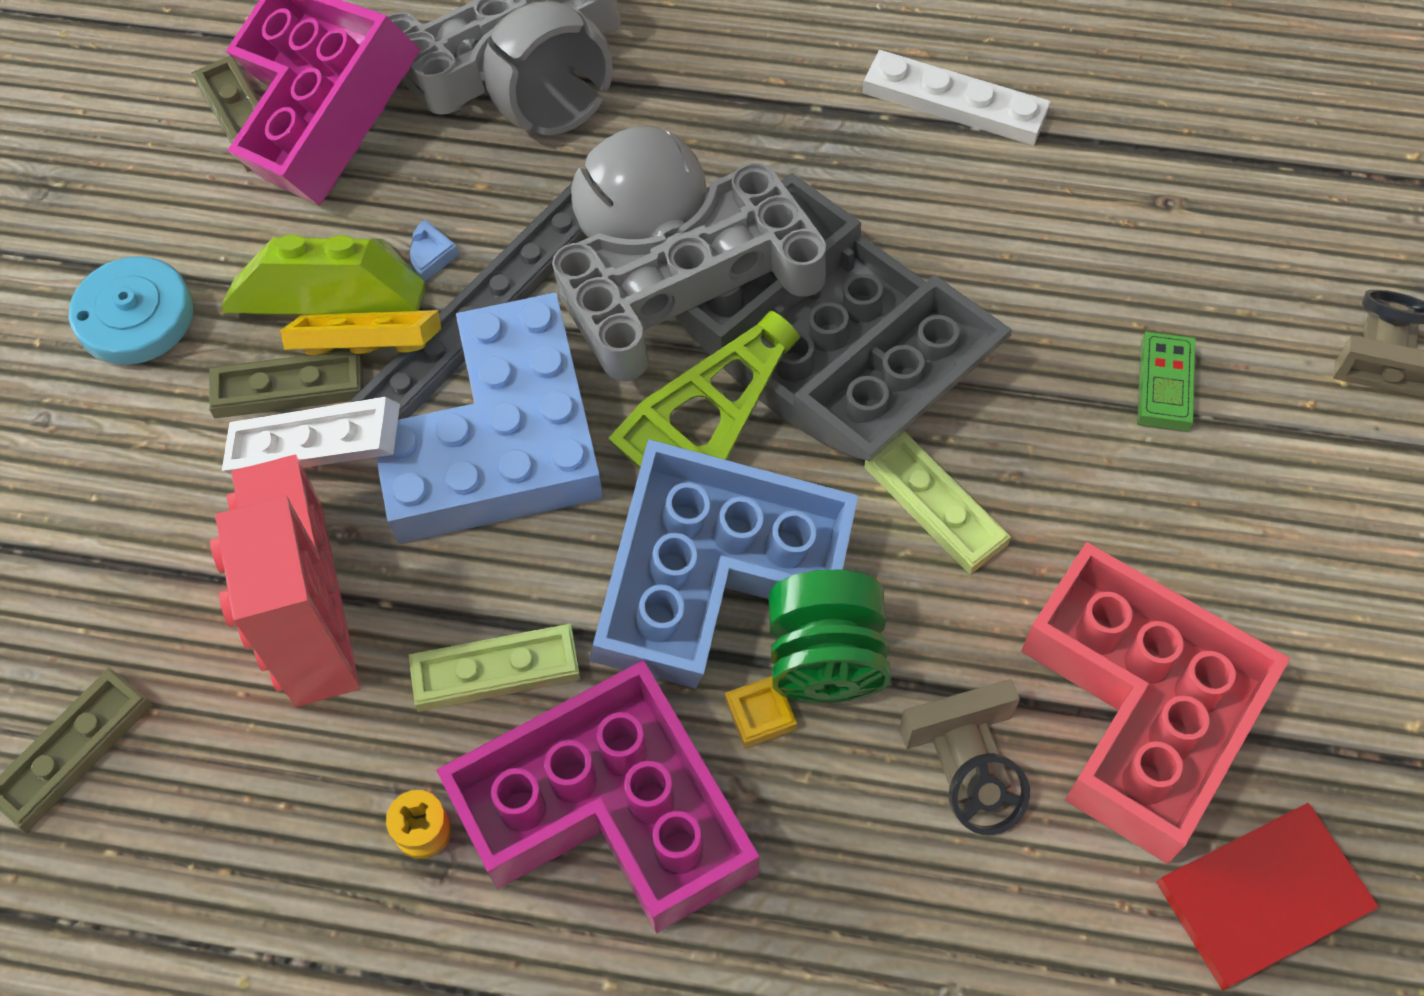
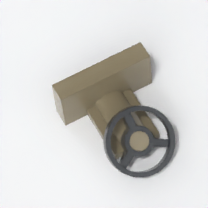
(1388, 350)
(968, 751)

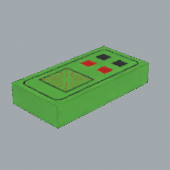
(1166, 381)

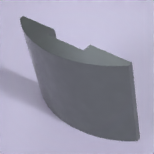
(870, 343)

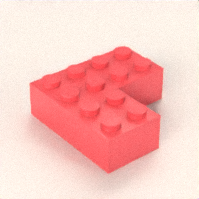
(284, 582)
(1181, 689)

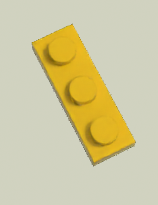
(361, 331)

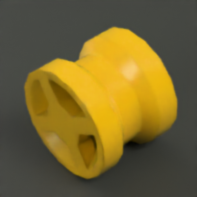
(426, 834)

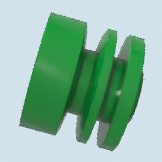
(828, 636)

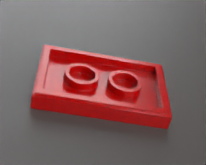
(1266, 895)

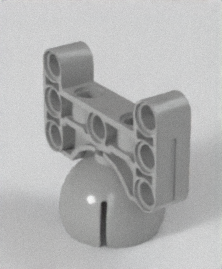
(517, 53)
(673, 242)

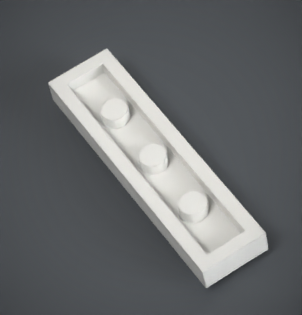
(956, 97)
(316, 435)

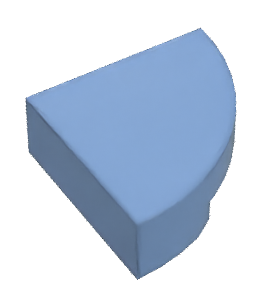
(430, 250)

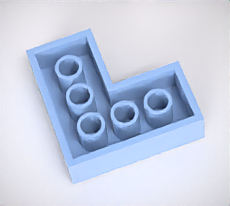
(510, 451)
(701, 530)

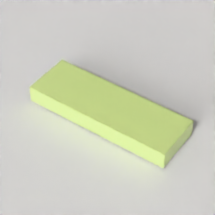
(938, 503)
(493, 667)

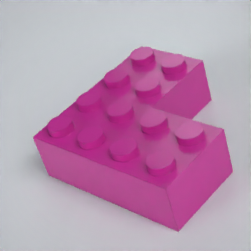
(327, 84)
(613, 768)

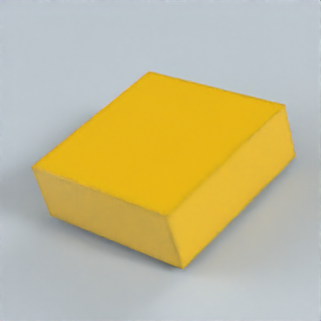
(759, 712)

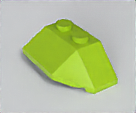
(325, 278)

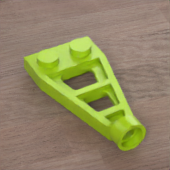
(653, 414)

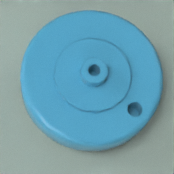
(131, 310)

